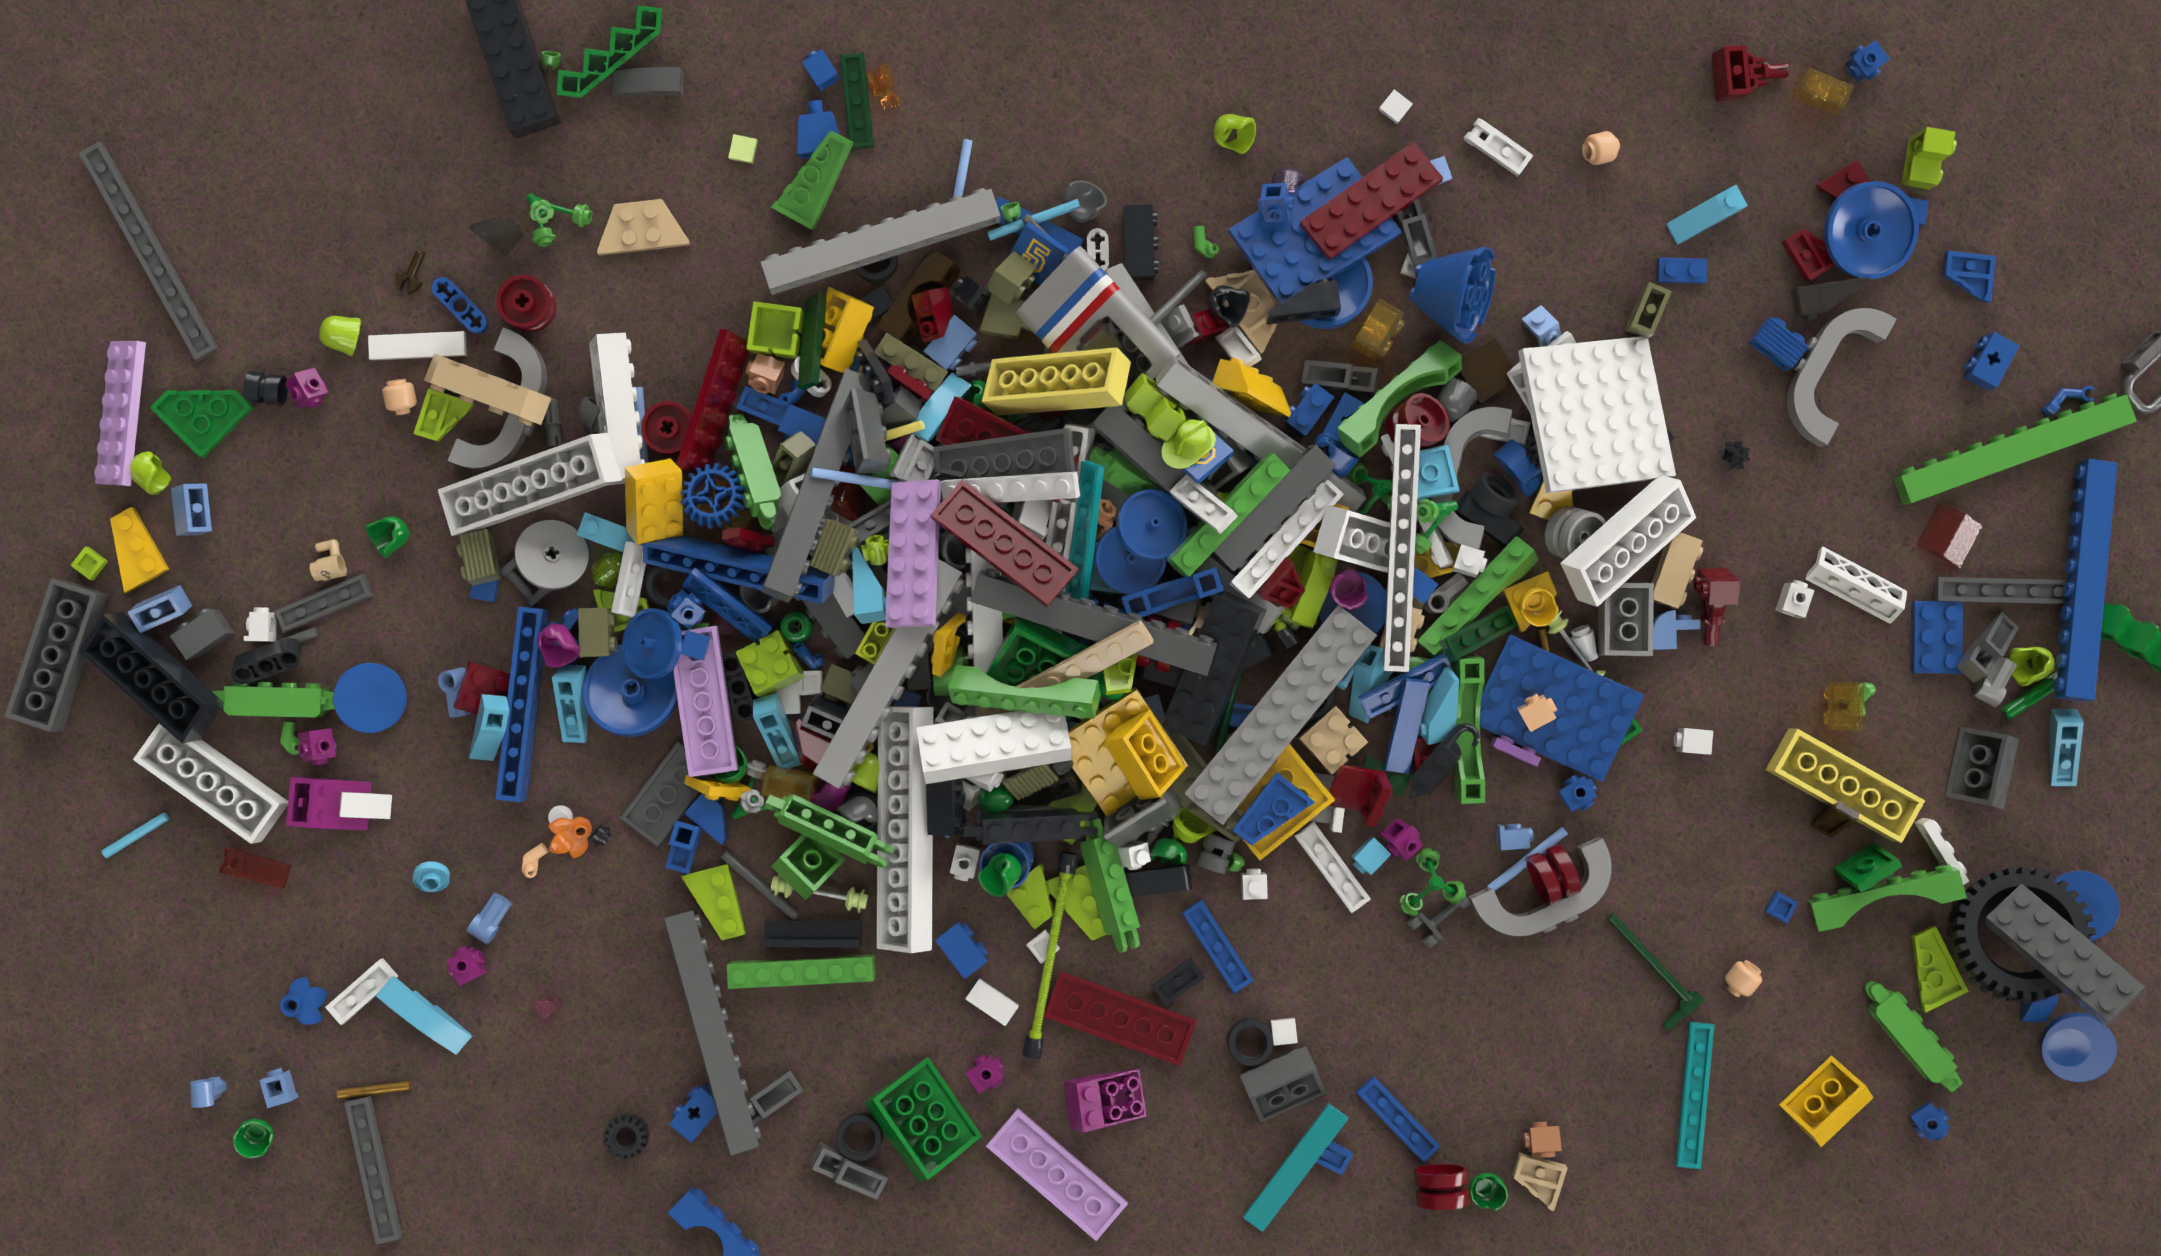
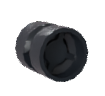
(263, 388)

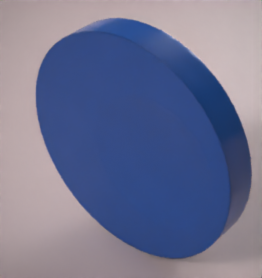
(1151, 524)
(1124, 570)
(1371, 613)
(652, 643)
(370, 697)
(2098, 896)
(2078, 1047)

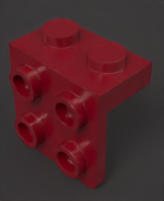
(1361, 791)

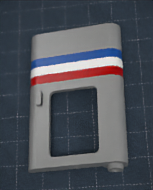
(1079, 296)

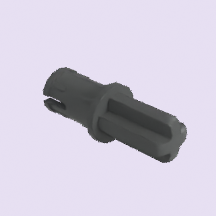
(552, 424)

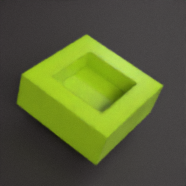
(89, 563)

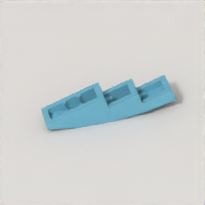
(423, 1015)

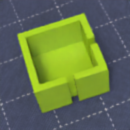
(775, 330)
(768, 666)

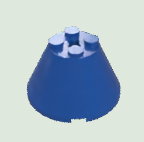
(1456, 291)

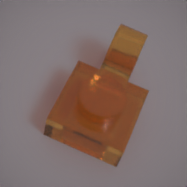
(882, 84)

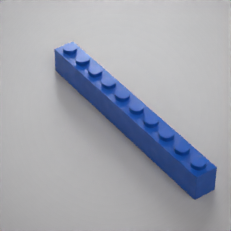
(2085, 580)

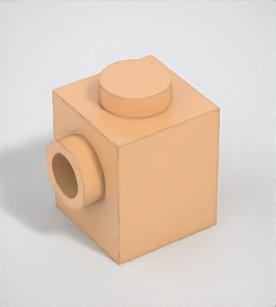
(1537, 711)

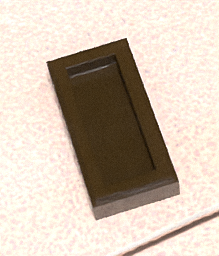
(1835, 819)

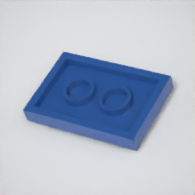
(1936, 637)

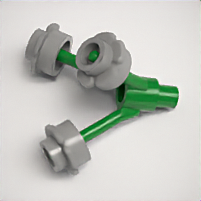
(751, 801)

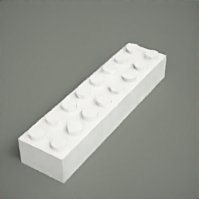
(530, 484)

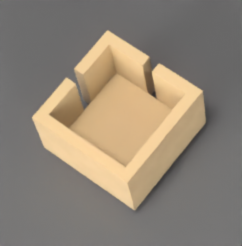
(1331, 739)

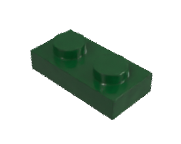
(1396, 779)

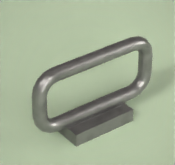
(2138, 362)

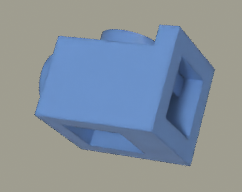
(1513, 837)
(271, 1091)

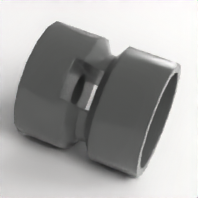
(1213, 861)

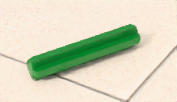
(2029, 698)

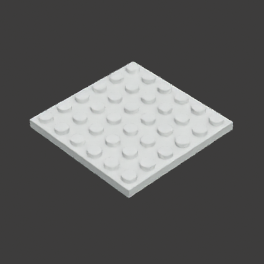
(1596, 413)

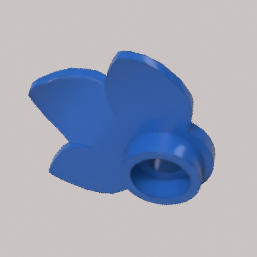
(307, 1001)

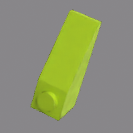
(1316, 578)

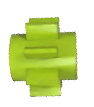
(876, 550)

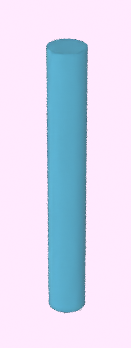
(135, 835)

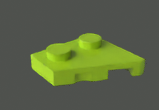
(1033, 898)

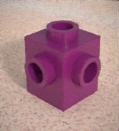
(307, 388)
(317, 746)
(1401, 839)
(466, 965)
(981, 1080)

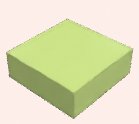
(743, 149)

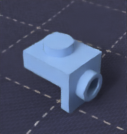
(1542, 326)

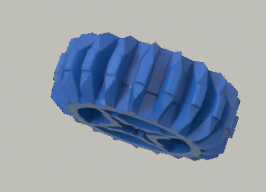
(704, 497)

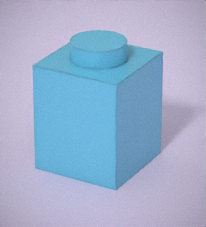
(1370, 856)

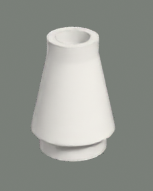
(1584, 640)

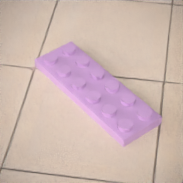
(120, 412)
(913, 554)
(705, 710)
(1057, 1174)

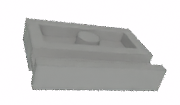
(1179, 326)
(914, 461)

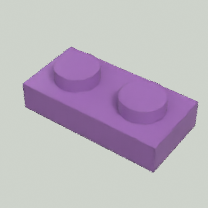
(1506, 745)

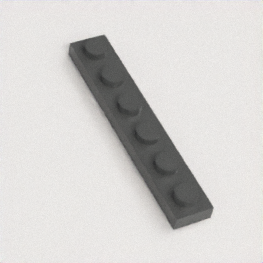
(1999, 590)
(373, 1170)

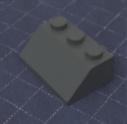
(866, 432)
(1982, 767)
(1140, 816)
(1283, 1084)

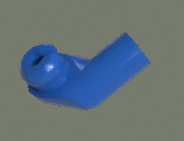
(793, 396)
(807, 657)

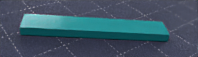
(1085, 528)
(1694, 1095)
(1295, 1167)

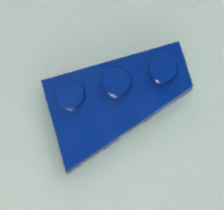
(1271, 809)

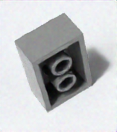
(1627, 621)

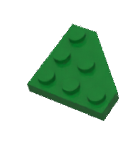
(202, 416)

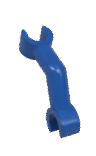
(2054, 404)

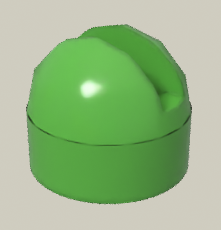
(550, 58)
(1011, 210)
(1236, 862)

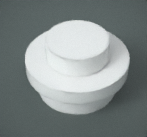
(560, 812)

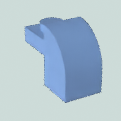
(1665, 629)

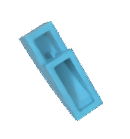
(937, 406)

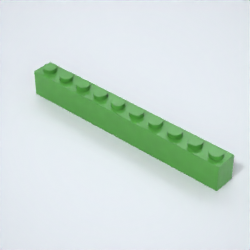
(2015, 449)

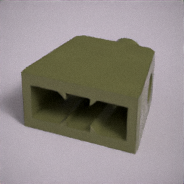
(1002, 320)

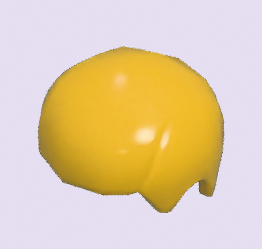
(1538, 607)

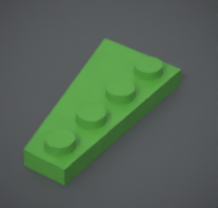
(813, 185)

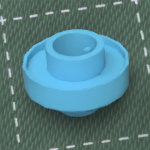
(431, 876)

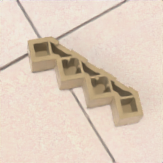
(487, 389)

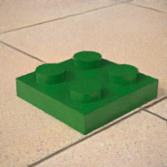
(1867, 867)

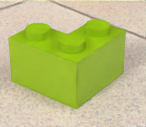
(1925, 156)
(1160, 412)

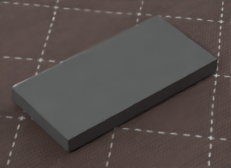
(662, 798)

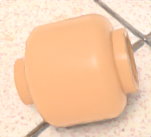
(1600, 148)
(399, 396)
(1743, 978)

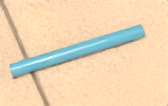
(1039, 217)

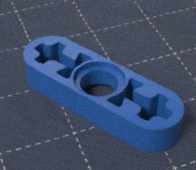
(452, 288)

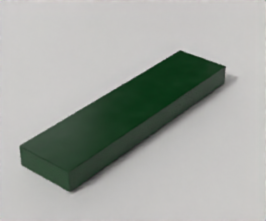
(857, 100)
(811, 341)
(1478, 633)

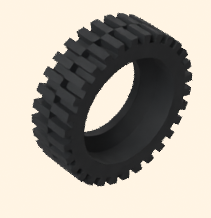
(1970, 914)

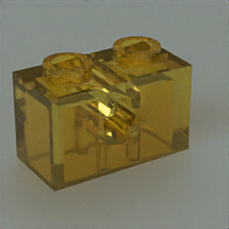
(1822, 91)
(1847, 693)
(785, 781)

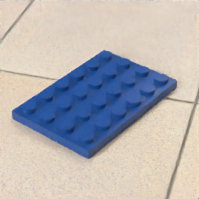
(1285, 253)
(1589, 714)

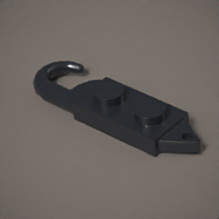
(1440, 762)

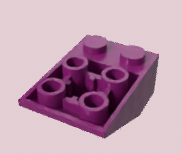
(316, 803)
(1104, 1100)

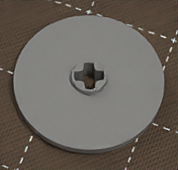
(541, 569)

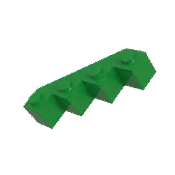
(622, 46)
(2132, 636)

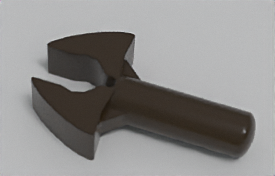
(411, 274)

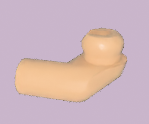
(531, 860)

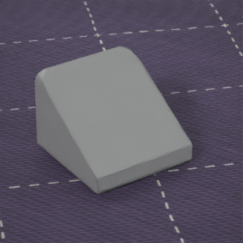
(949, 714)

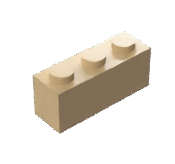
(1676, 570)

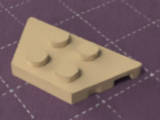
(641, 228)
(1260, 304)

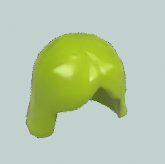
(1245, 132)
(340, 333)
(148, 473)
(2042, 663)
(867, 773)

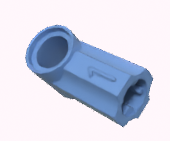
(450, 682)
(486, 923)
(205, 1091)

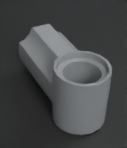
(1447, 593)
(1992, 687)

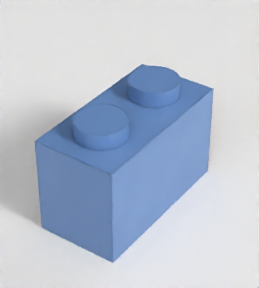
(949, 349)
(191, 509)
(159, 609)

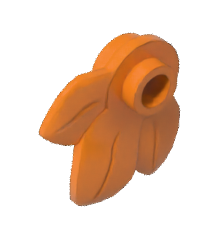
(567, 838)

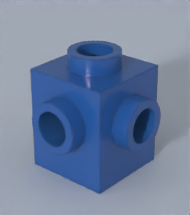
(1866, 61)
(1275, 202)
(686, 602)
(1569, 796)
(1926, 1113)

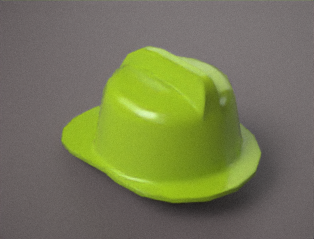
(1188, 444)
(1190, 827)

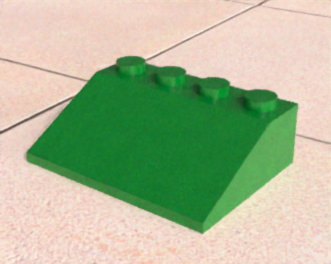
(1029, 651)
(923, 1120)

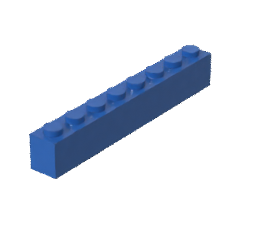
(730, 565)
(523, 706)

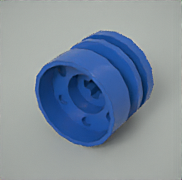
(1020, 850)

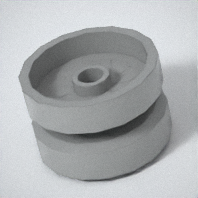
(1569, 529)

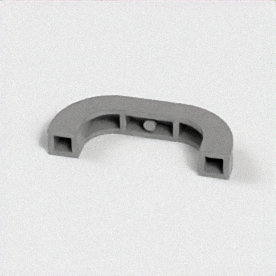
(1800, 396)
(1476, 423)
(513, 432)
(1544, 917)

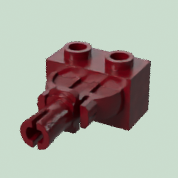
(1740, 72)
(1718, 589)

